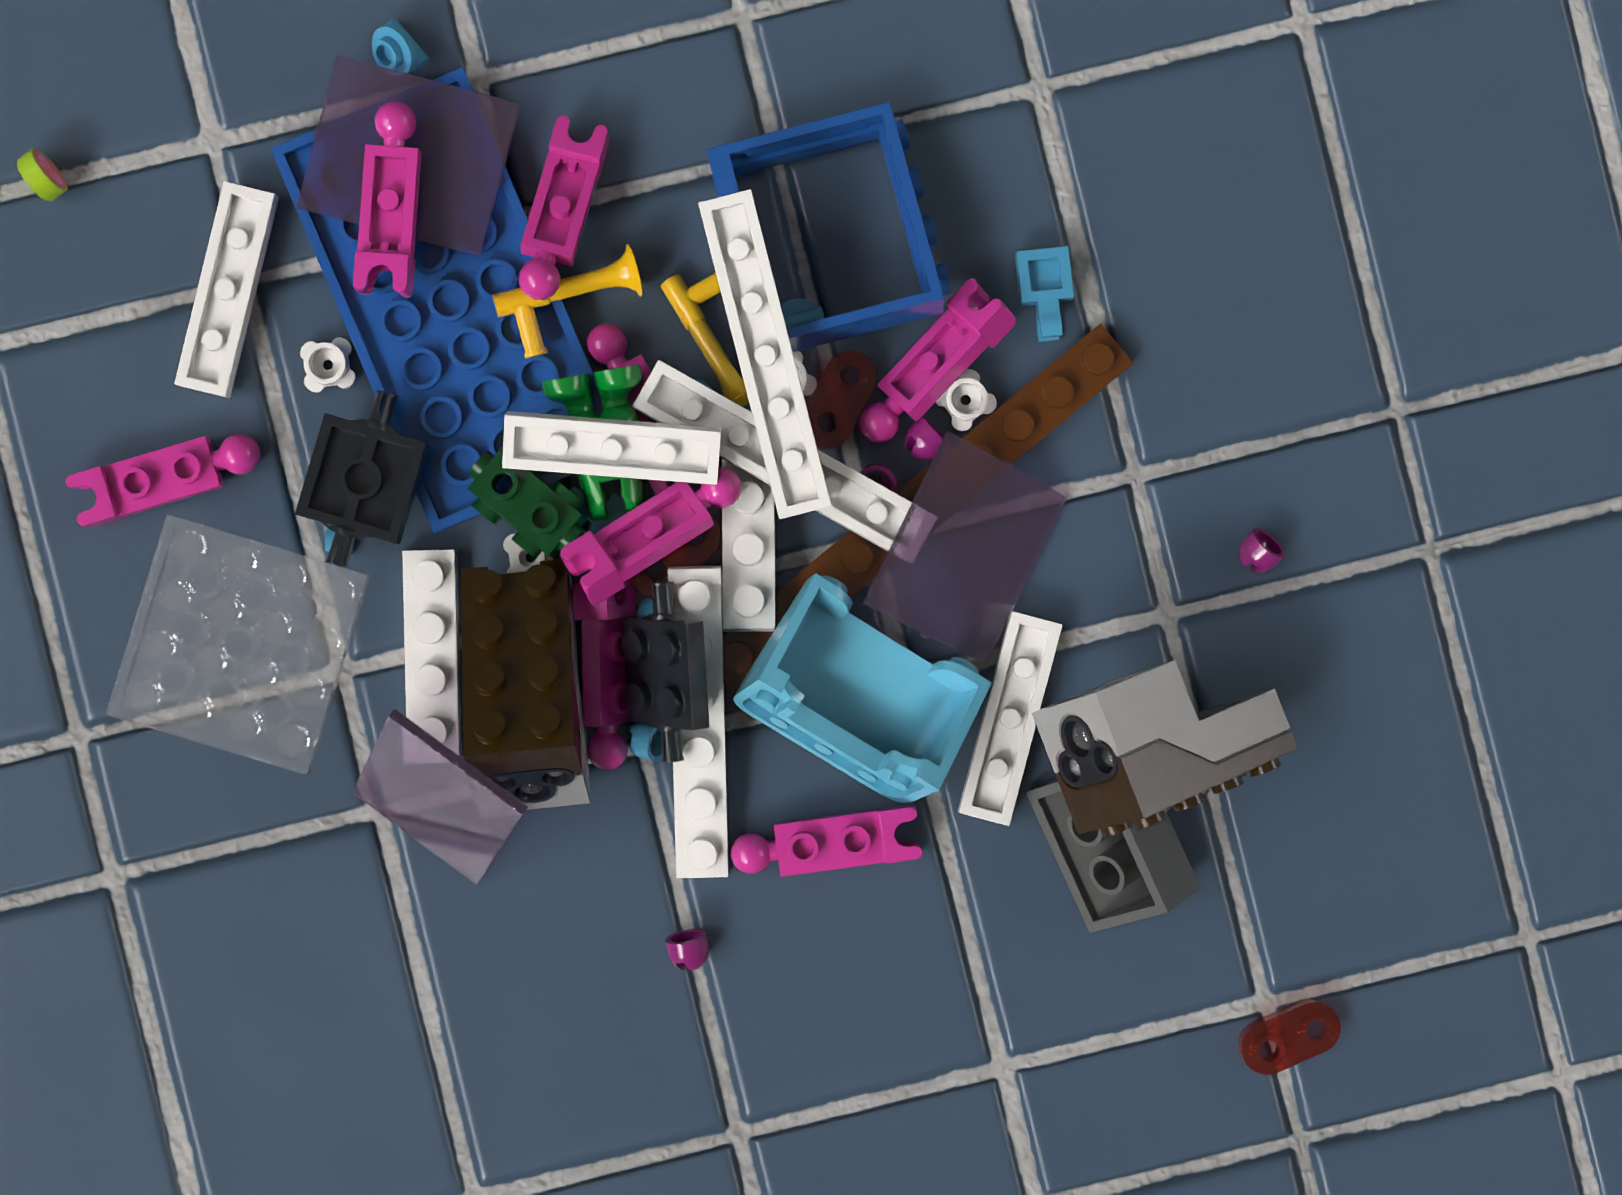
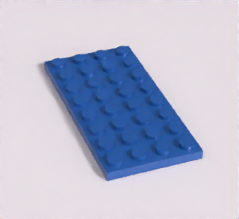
(445, 345)

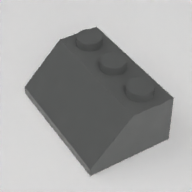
(1116, 875)

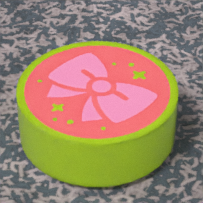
(41, 175)

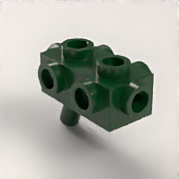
(541, 515)

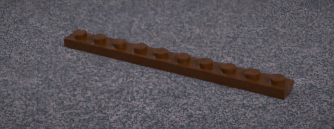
(1003, 434)

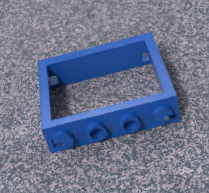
(831, 135)

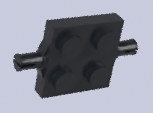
(362, 479)
(666, 671)

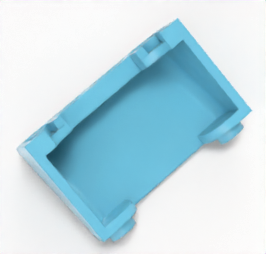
(861, 696)

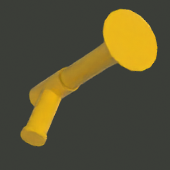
(618, 274)
(686, 305)

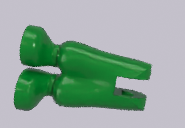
(576, 396)

